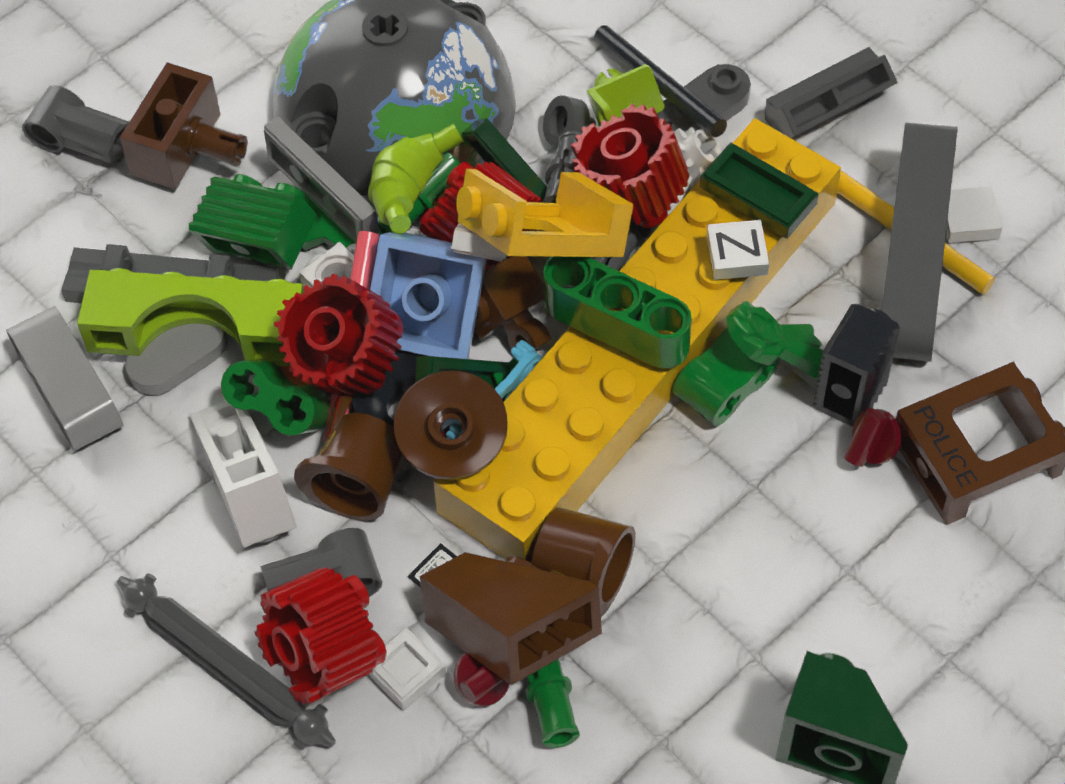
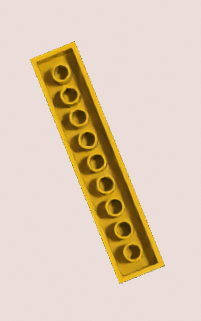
(594, 401)

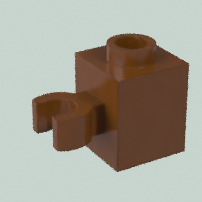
(507, 298)

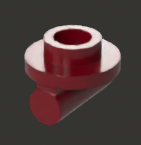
(874, 438)
(477, 682)

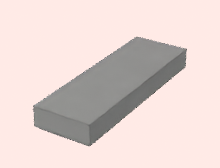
(318, 180)

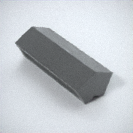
(829, 92)

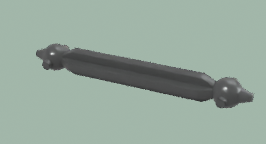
(226, 661)

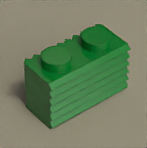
(253, 220)

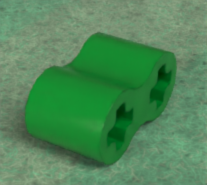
(721, 380)
(275, 396)

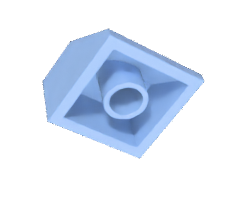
(430, 291)

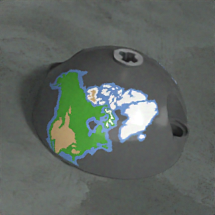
(390, 76)

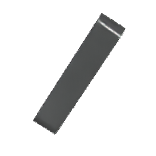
(919, 236)

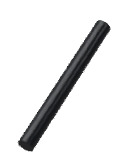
(668, 87)

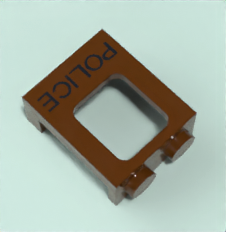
(947, 463)

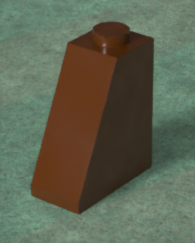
(509, 613)

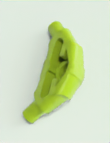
(404, 171)

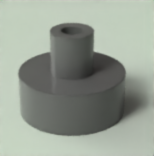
(565, 115)

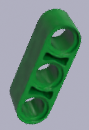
(628, 330)

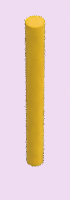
(884, 212)

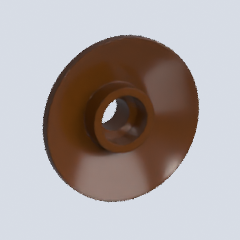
(444, 401)

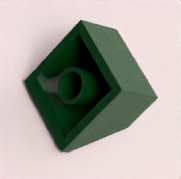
(840, 725)

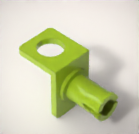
(622, 90)

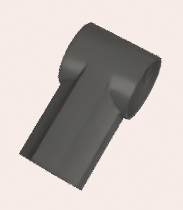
(65, 121)
(343, 550)

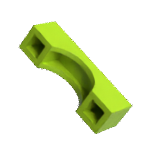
(130, 309)

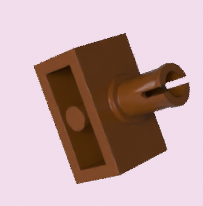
(176, 126)

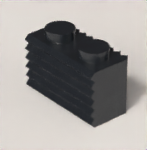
(856, 363)

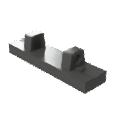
(119, 257)

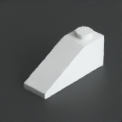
(244, 473)

